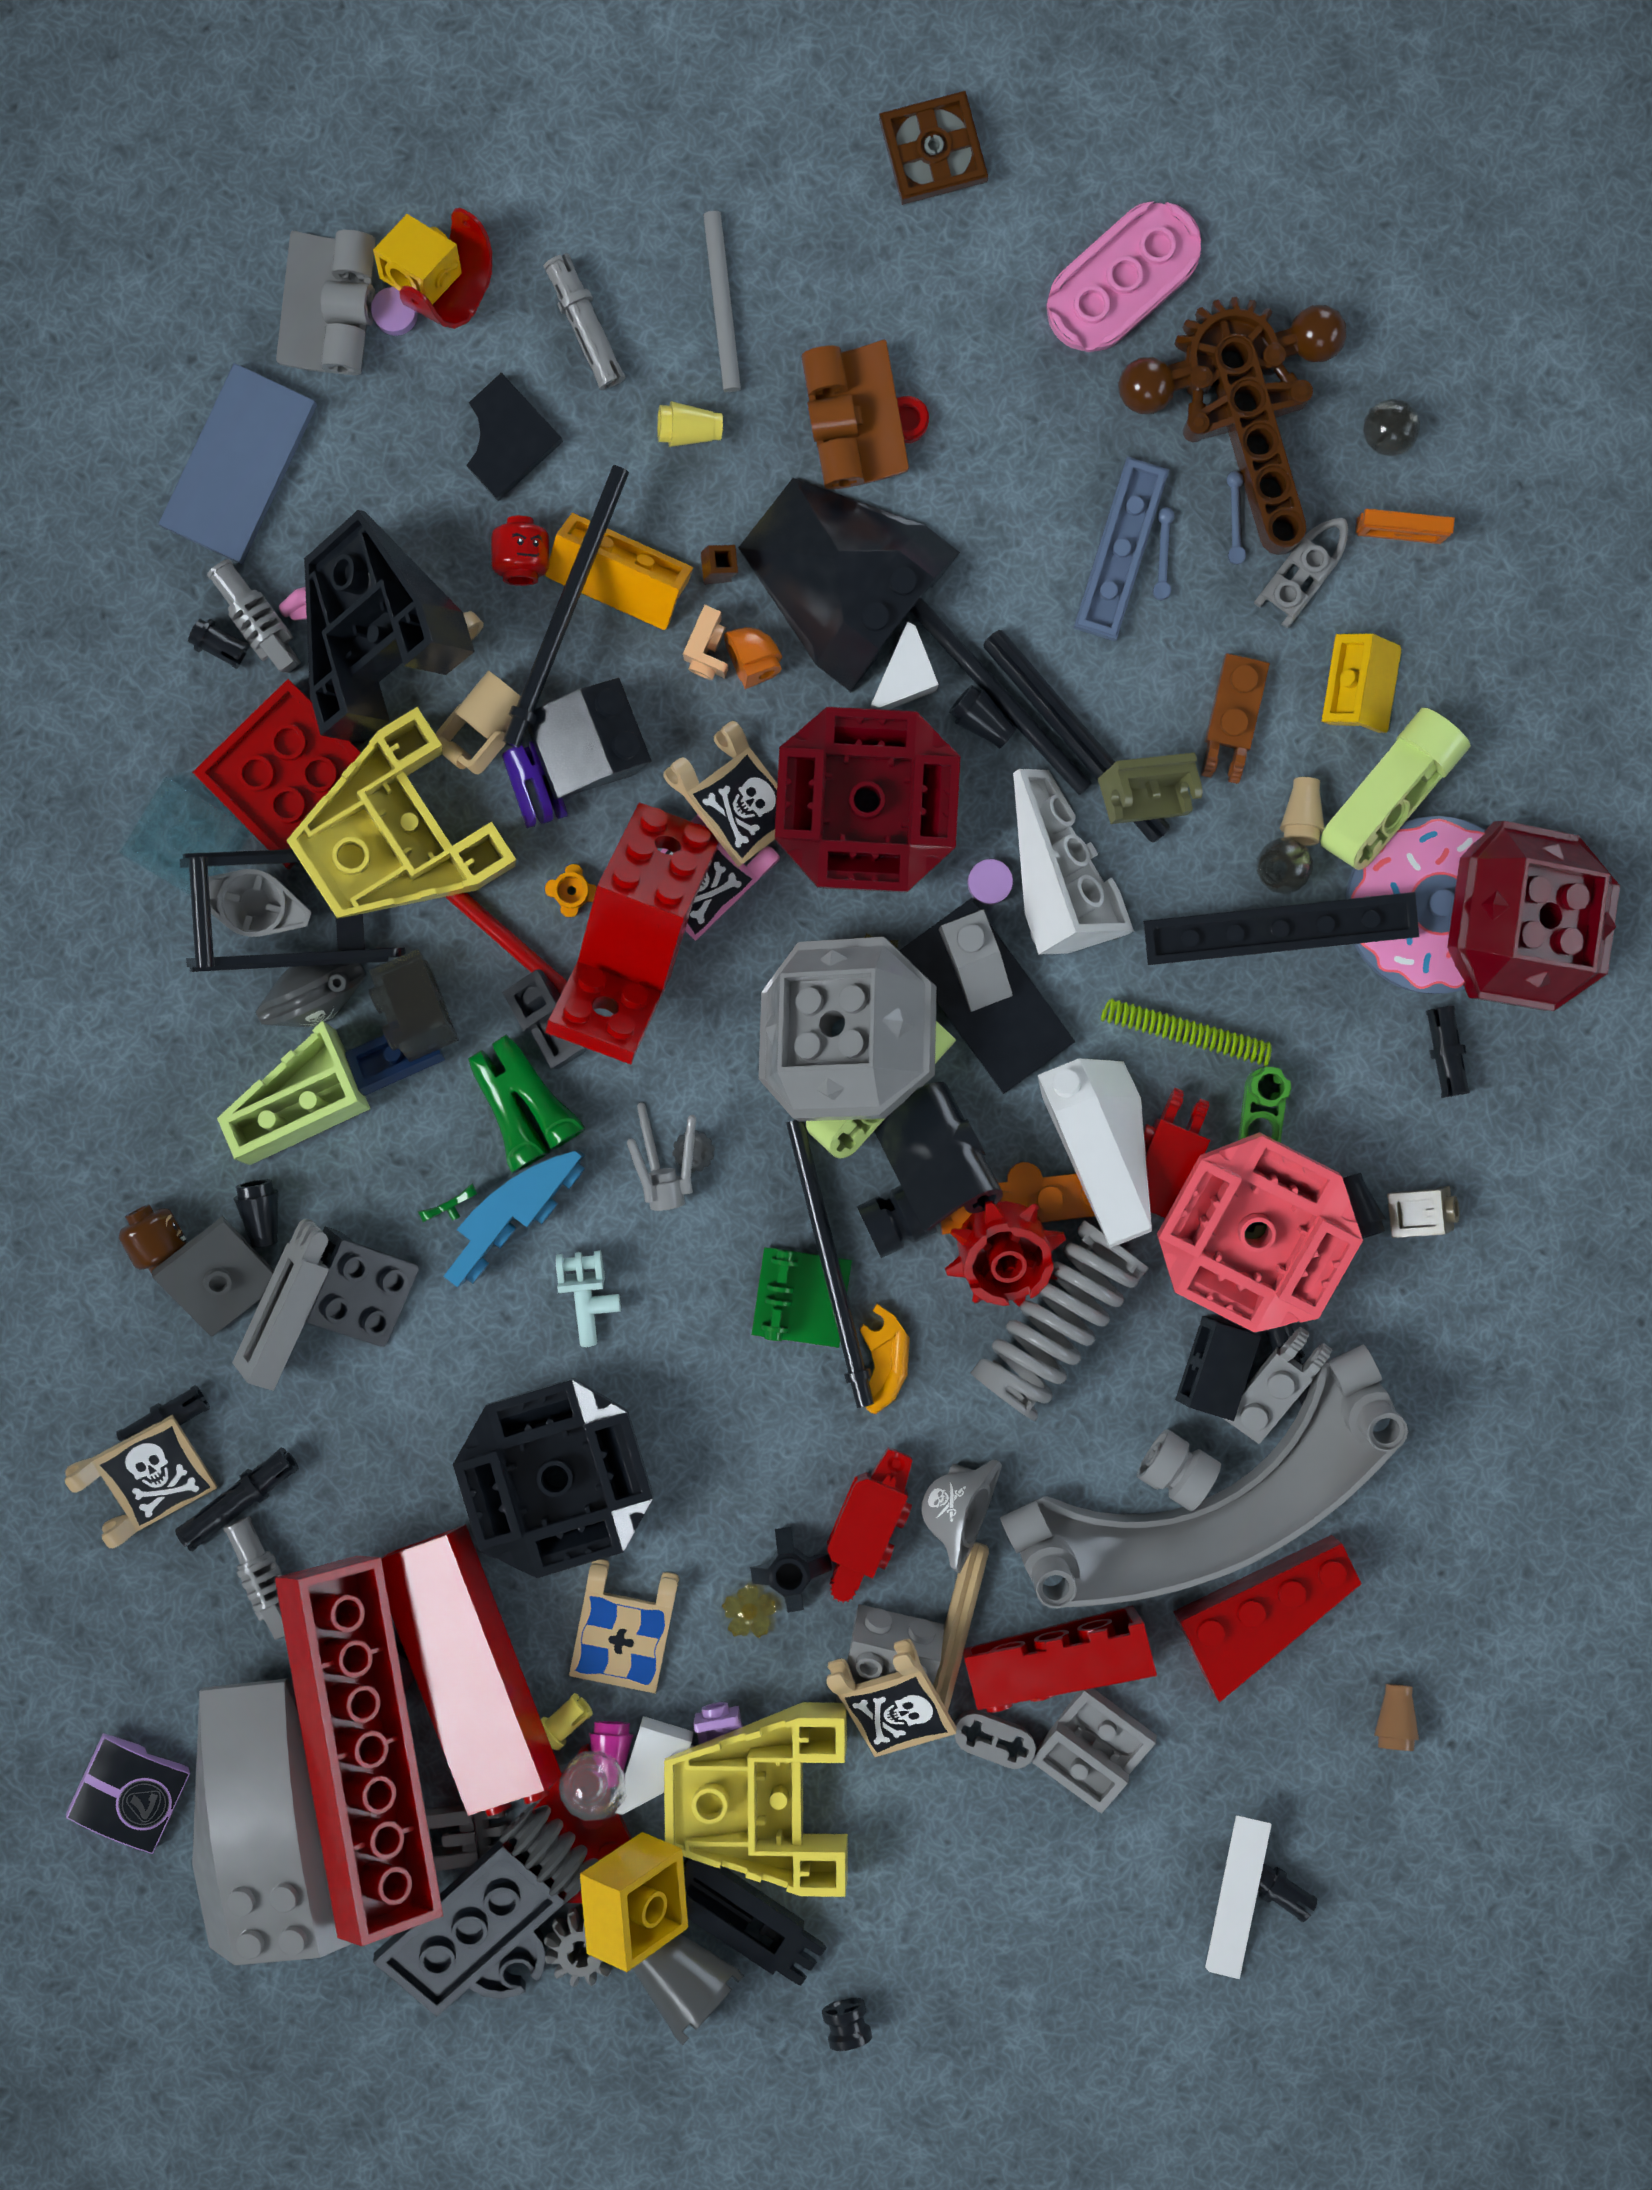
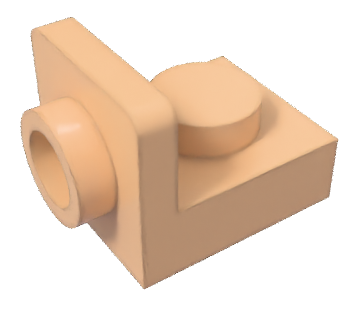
(705, 636)

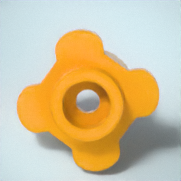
(559, 890)

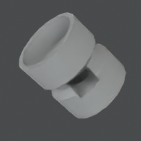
(1183, 1472)

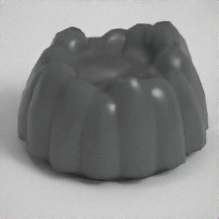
(702, 1151)

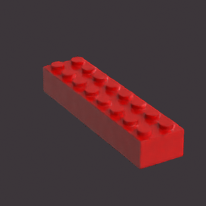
(359, 1749)

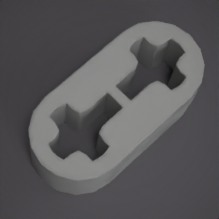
(990, 1748)

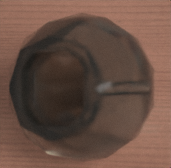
(1391, 427)
(1271, 867)

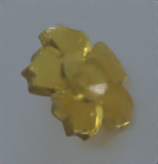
(749, 1611)

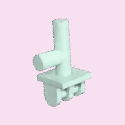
(582, 1285)

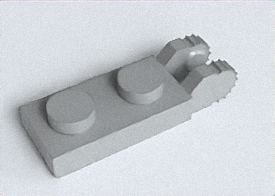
(1277, 1386)

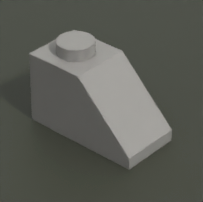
(976, 960)

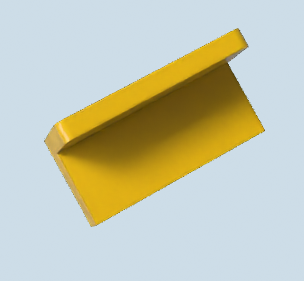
(1361, 682)

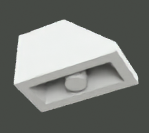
(646, 1765)

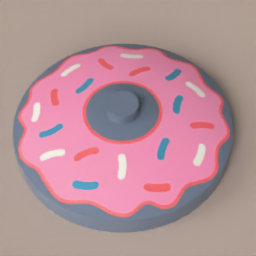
(1424, 861)

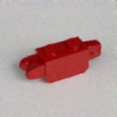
(866, 1523)

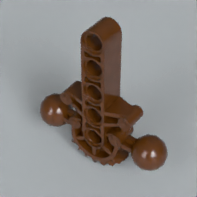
(1314, 335)

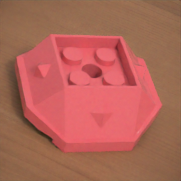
(1291, 1266)

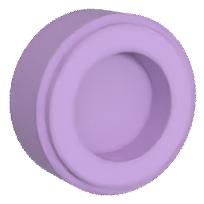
(391, 314)
(990, 881)

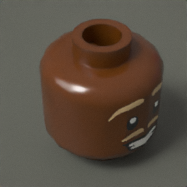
(151, 1237)

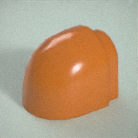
(753, 655)

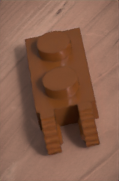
(1234, 713)

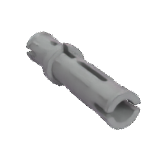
(577, 306)

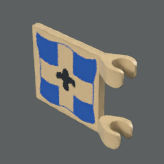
(622, 1636)

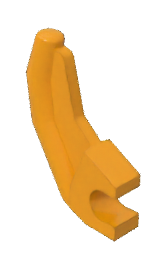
(890, 1357)

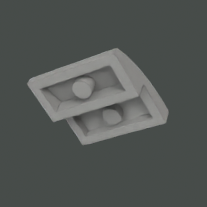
(1093, 1748)

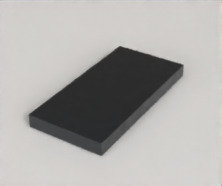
(1006, 1036)

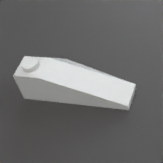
(1062, 890)
(1103, 1135)

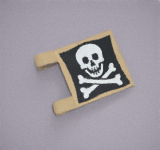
(735, 799)
(147, 1476)
(894, 1708)

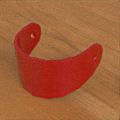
(464, 295)

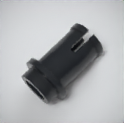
(217, 643)

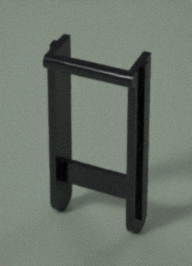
(348, 929)

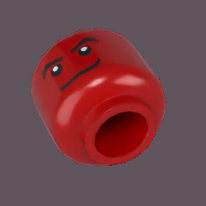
(520, 551)

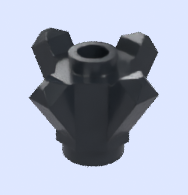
(790, 1570)

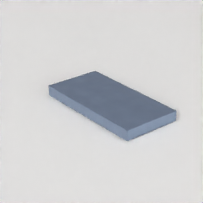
(238, 463)

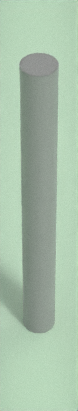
(722, 301)

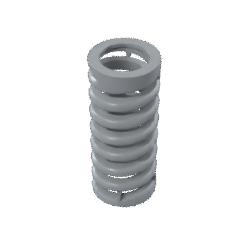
(1113, 1263)

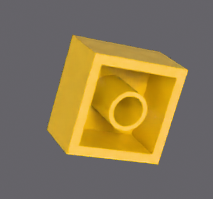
(634, 1901)

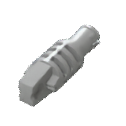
(254, 617)
(257, 1573)

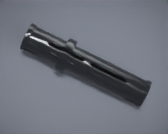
(249, 1489)

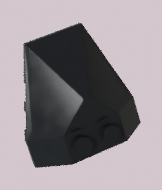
(842, 573)

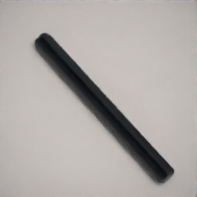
(1059, 716)

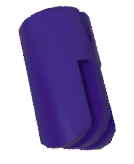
(531, 786)

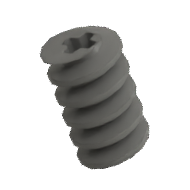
(549, 1849)

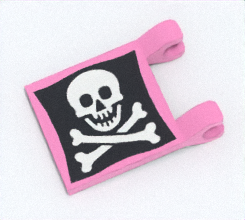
(724, 885)

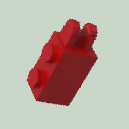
(1172, 1152)

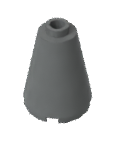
(685, 1983)

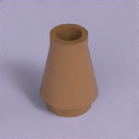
(1397, 1719)

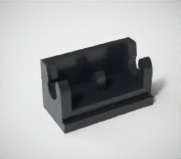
(1218, 1368)

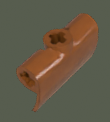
(854, 414)

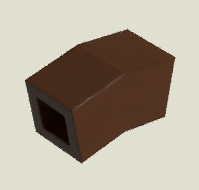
(715, 553)

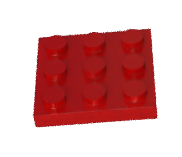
(276, 767)

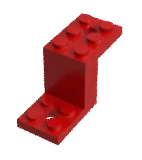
(633, 933)

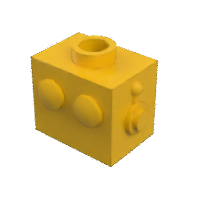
(418, 258)

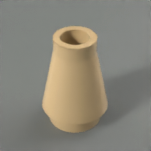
(1304, 813)

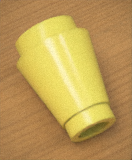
(686, 424)

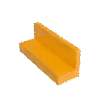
(623, 573)

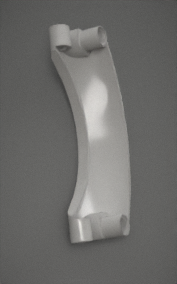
(1301, 1482)

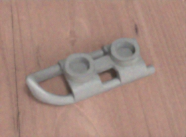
(1312, 562)

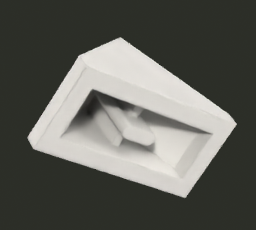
(907, 674)

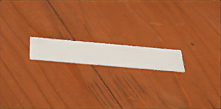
(1238, 1896)

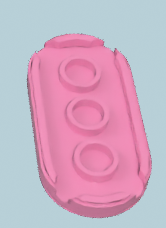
(1124, 276)

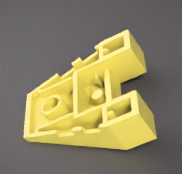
(376, 840)
(742, 1800)

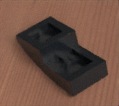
(532, 1004)

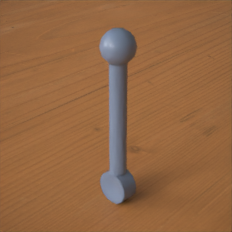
(1237, 553)
(1162, 589)

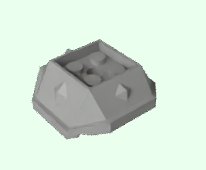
(885, 1038)

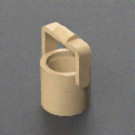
(485, 711)

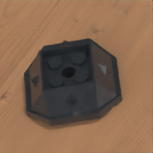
(525, 1517)

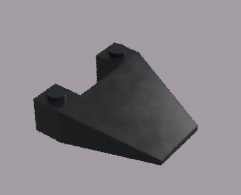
(365, 618)

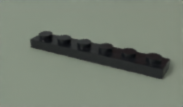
(1281, 928)

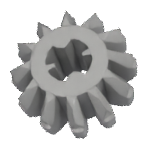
(567, 1958)

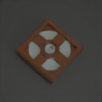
(933, 147)

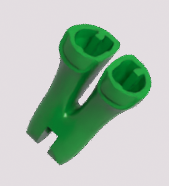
(520, 1138)

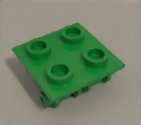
(795, 1299)

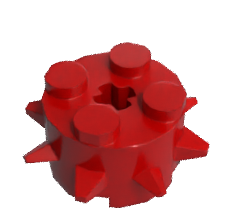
(1004, 1253)

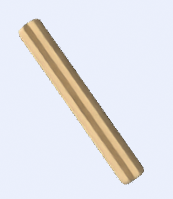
(959, 1621)

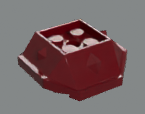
(874, 751)
(1496, 923)

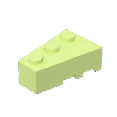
(295, 1100)

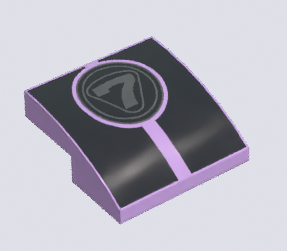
(127, 1793)

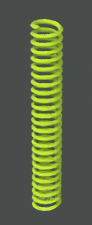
(1195, 1027)

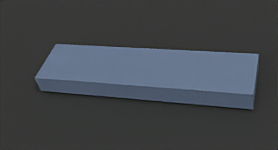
(1121, 548)

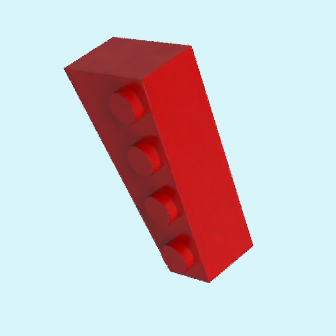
(1264, 1612)
(1060, 1660)

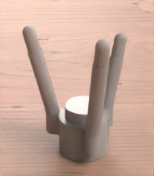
(662, 1186)

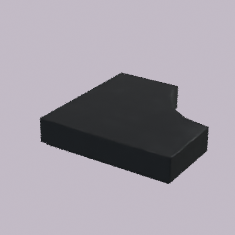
(511, 437)

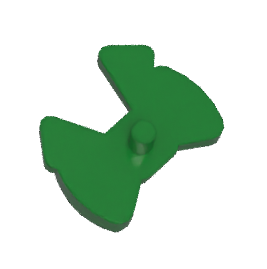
(449, 1206)

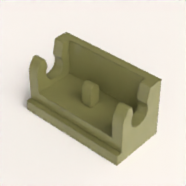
(1150, 787)

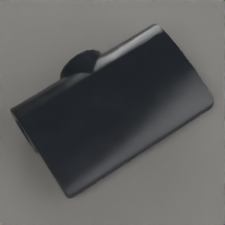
(937, 1156)

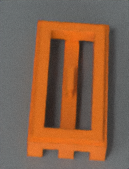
(1404, 526)

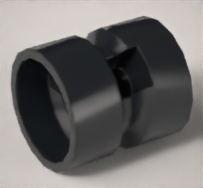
(892, 1222)

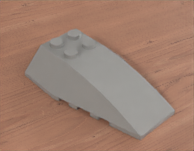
(258, 1829)

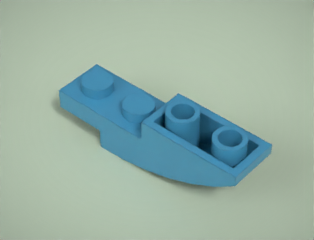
(524, 1198)

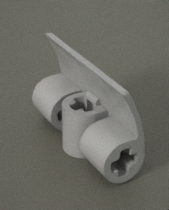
(327, 302)

